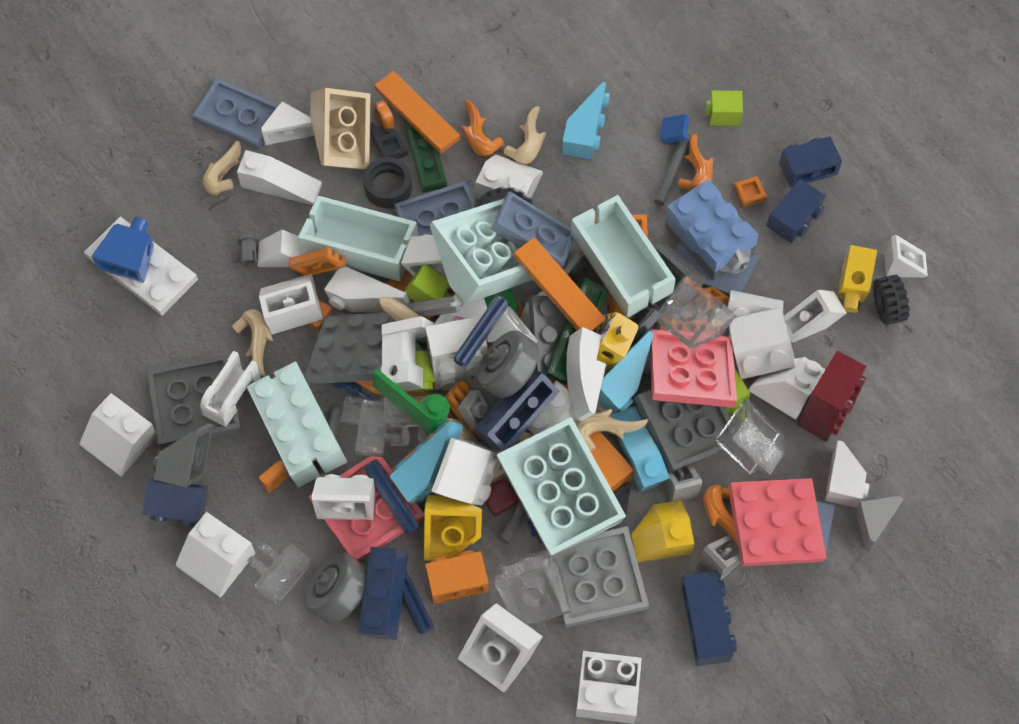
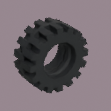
(891, 299)

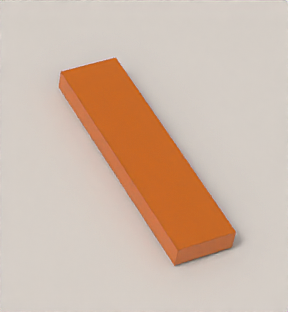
(417, 112)
(558, 286)

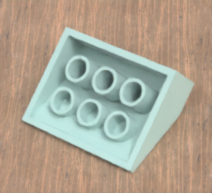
(475, 256)
(561, 487)

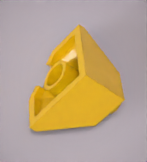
(449, 526)
(663, 533)

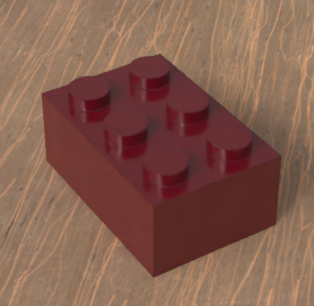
(833, 396)

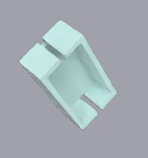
(363, 236)
(622, 256)
(296, 424)

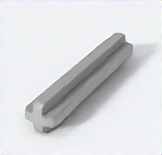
(436, 306)

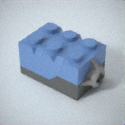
(711, 231)

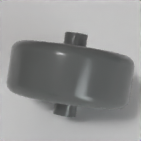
(508, 364)
(336, 588)

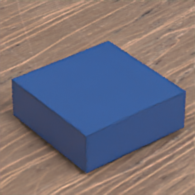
(674, 129)

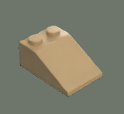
(341, 127)

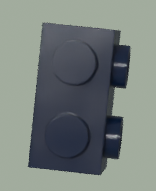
(810, 161)
(796, 210)
(175, 502)

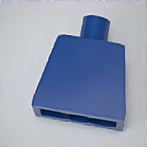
(126, 251)

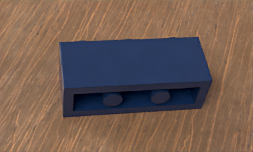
(516, 413)
(383, 593)
(708, 618)

